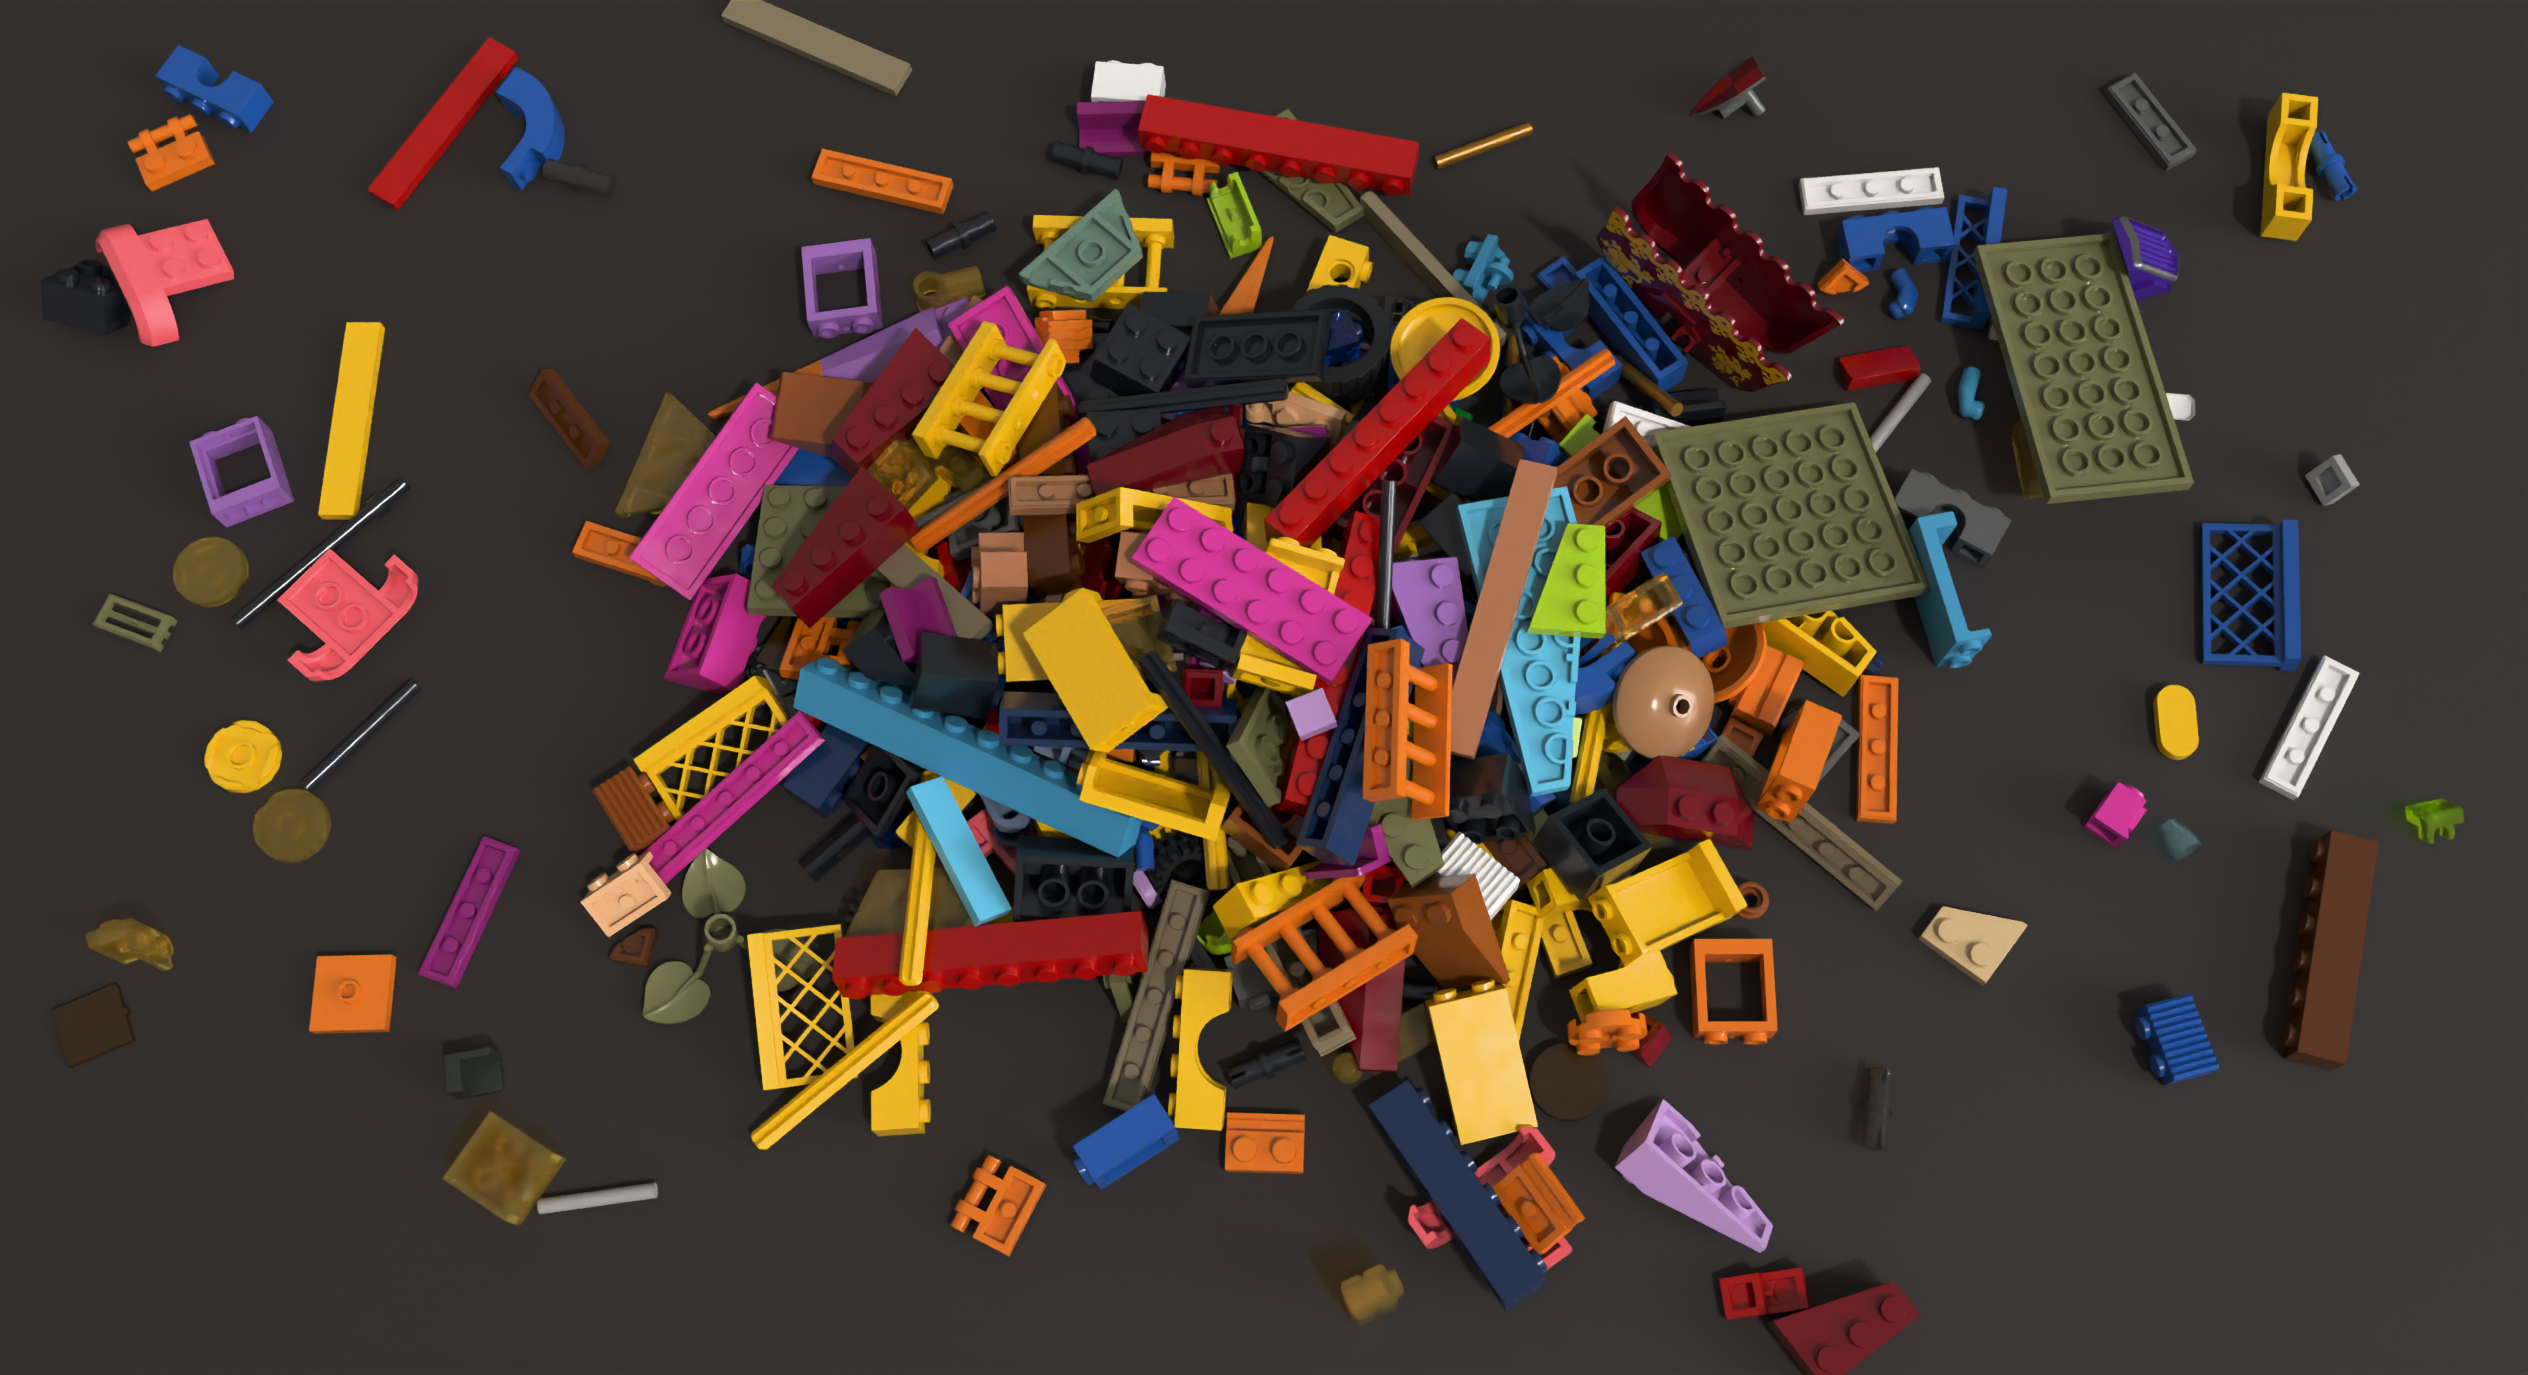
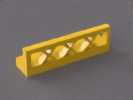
(1518, 936)

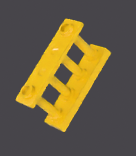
(1151, 234)
(964, 383)

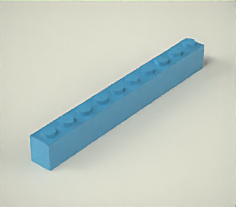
(960, 753)

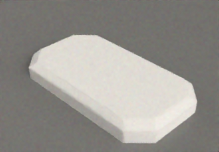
(2181, 406)

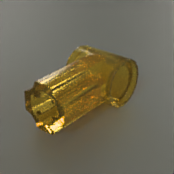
(949, 287)

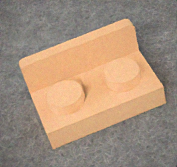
(625, 894)

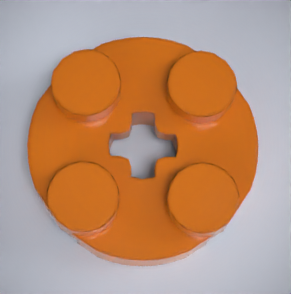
(1607, 1030)

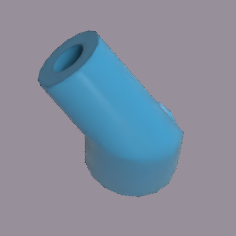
(1966, 393)

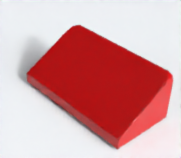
(1879, 368)

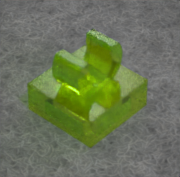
(2435, 815)

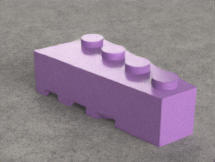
(1431, 608)

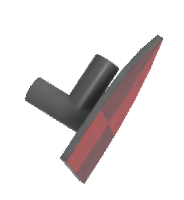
(1734, 92)

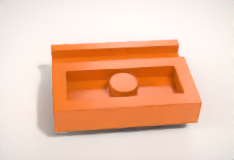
(1265, 1143)
(1538, 1203)

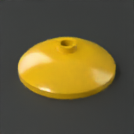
(1428, 324)

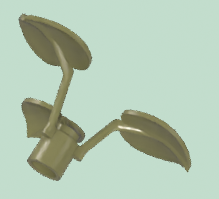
(711, 888)

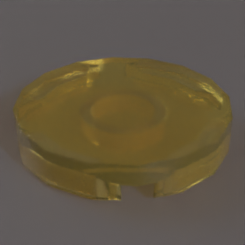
(210, 571)
(292, 825)

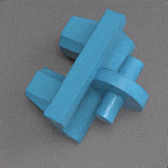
(1487, 270)

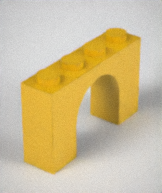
(1627, 988)

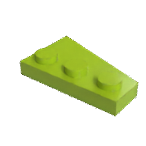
(1575, 587)

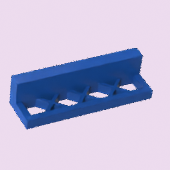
(1990, 234)

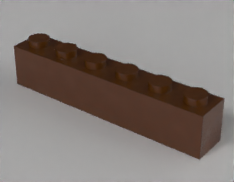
(1050, 540)
(2330, 950)

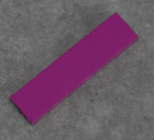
(469, 912)

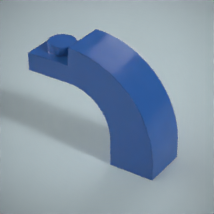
(544, 127)
(1598, 680)

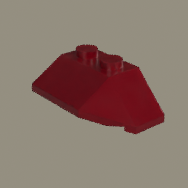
(1688, 802)

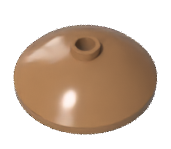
(1648, 700)

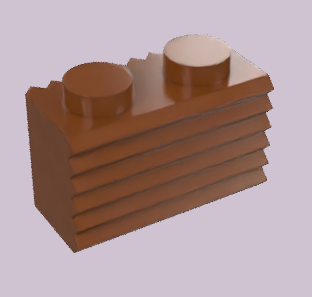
(633, 809)

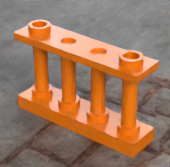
(1387, 724)
(1327, 984)

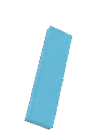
(958, 851)

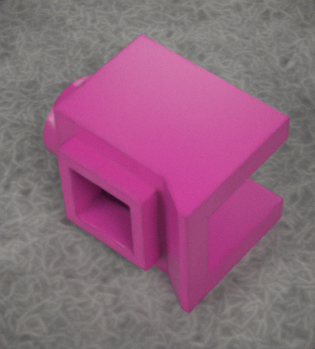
(2117, 814)

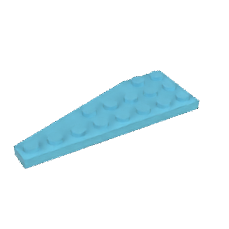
(1537, 669)

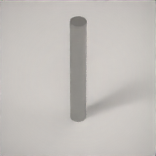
(1899, 410)
(597, 1198)

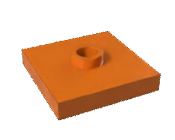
(353, 994)

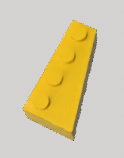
(1827, 646)

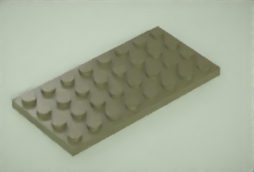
(2082, 369)

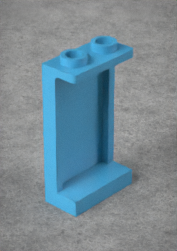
(1940, 607)

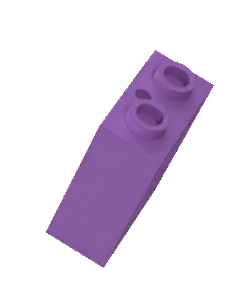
(840, 258)
(253, 499)

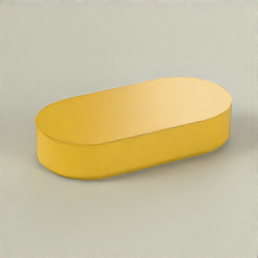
(2175, 722)

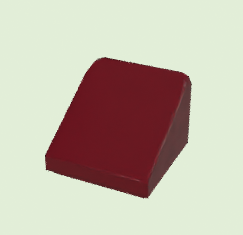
(1204, 686)
(1653, 1043)

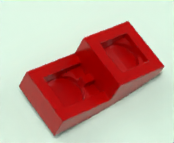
(1764, 1293)

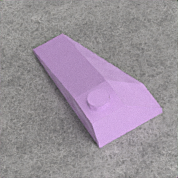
(1677, 1171)

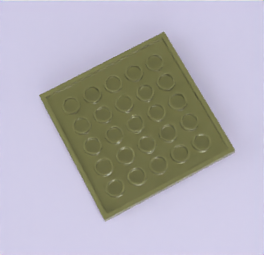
(1788, 515)

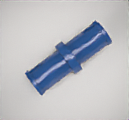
(2331, 167)

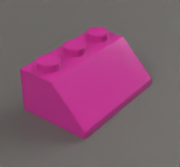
(716, 637)

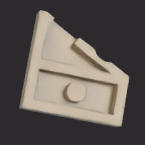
(1972, 940)

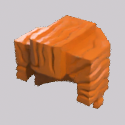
(1068, 328)

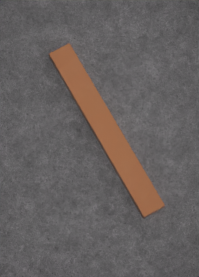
(1498, 604)

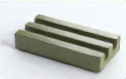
(159, 633)

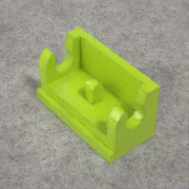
(1234, 217)

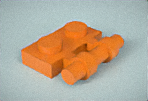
(173, 160)
(1168, 182)
(813, 643)
(1008, 1210)

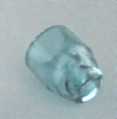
(2178, 839)

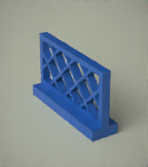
(2284, 601)

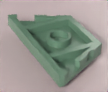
(1088, 254)

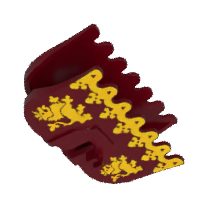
(1728, 297)

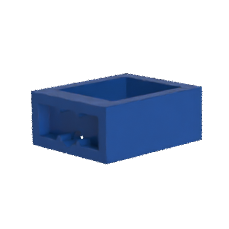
(1125, 1143)

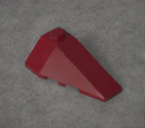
(1177, 452)
(1374, 1006)

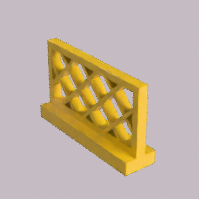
(700, 730)
(767, 1005)

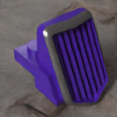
(2146, 256)

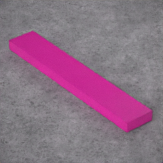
(733, 796)

